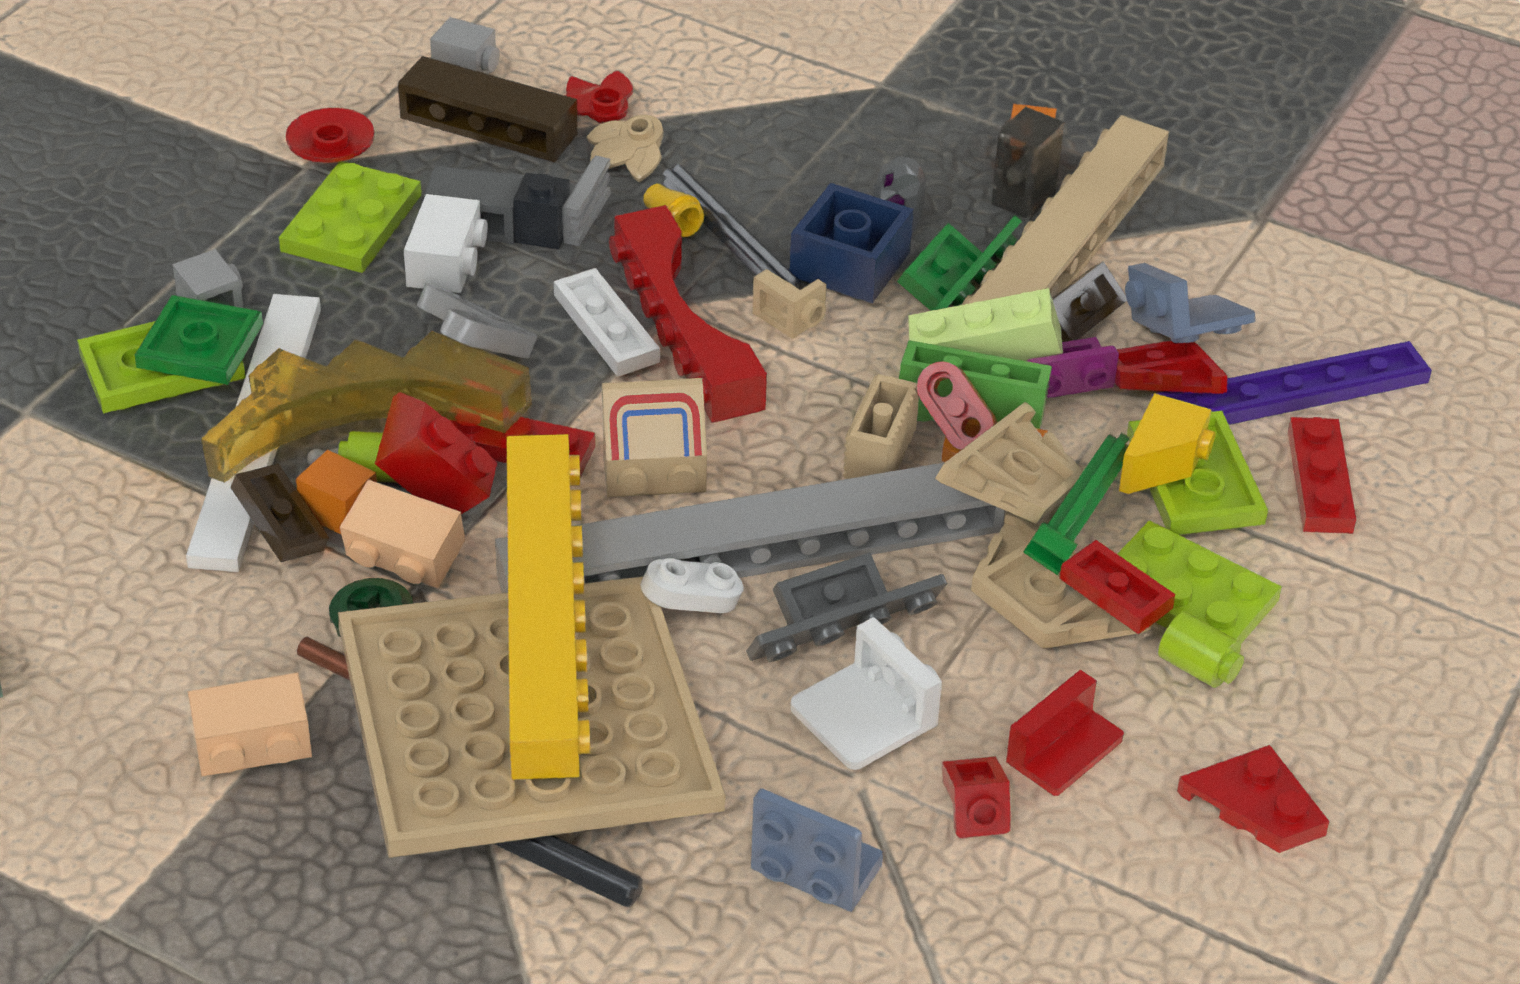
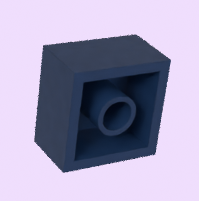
(851, 242)

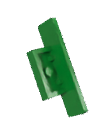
(949, 263)

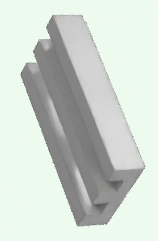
(586, 201)

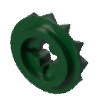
(367, 595)

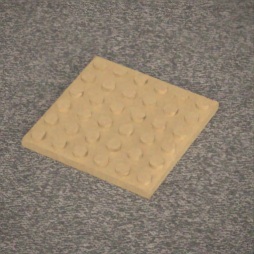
(438, 731)

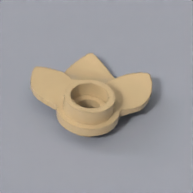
(630, 143)

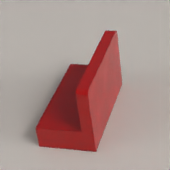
(1062, 736)

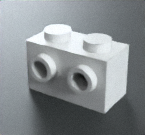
(444, 242)

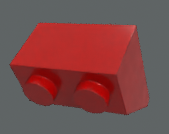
(433, 456)

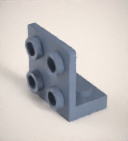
(811, 851)

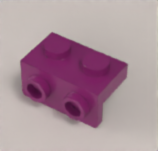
(1081, 367)

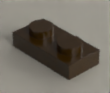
(1087, 302)
(279, 512)

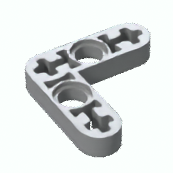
(474, 324)

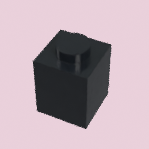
(539, 210)

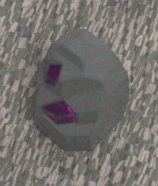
(902, 183)

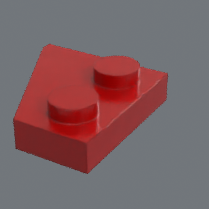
(1169, 368)
(1259, 796)

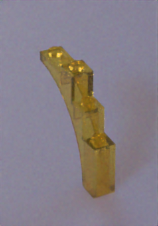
(301, 396)

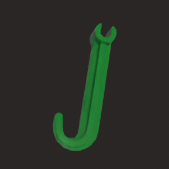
(1055, 541)

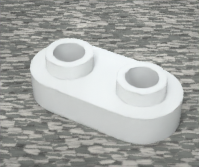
(692, 585)

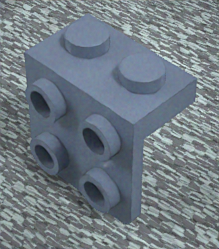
(1163, 305)

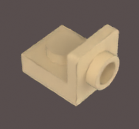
(786, 306)

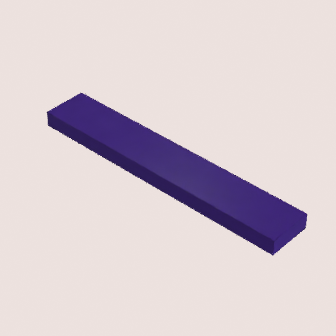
(1314, 383)

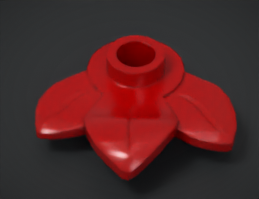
(602, 101)

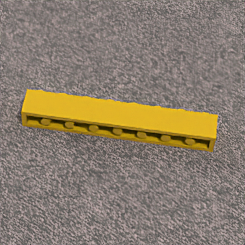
(543, 609)

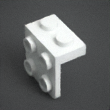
(874, 701)

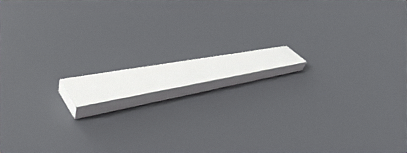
(223, 522)

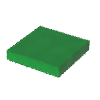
(199, 339)

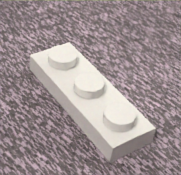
(606, 322)

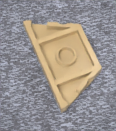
(1014, 468)
(1035, 596)

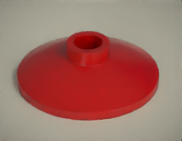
(330, 135)

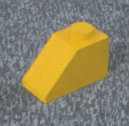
(1166, 444)

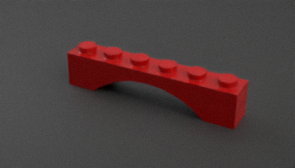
(651, 255)

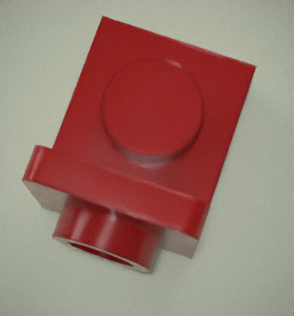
(978, 796)

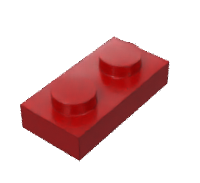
(1117, 586)

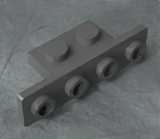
(837, 598)

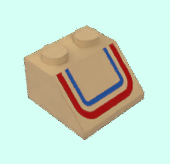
(654, 437)

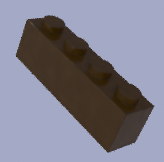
(488, 108)

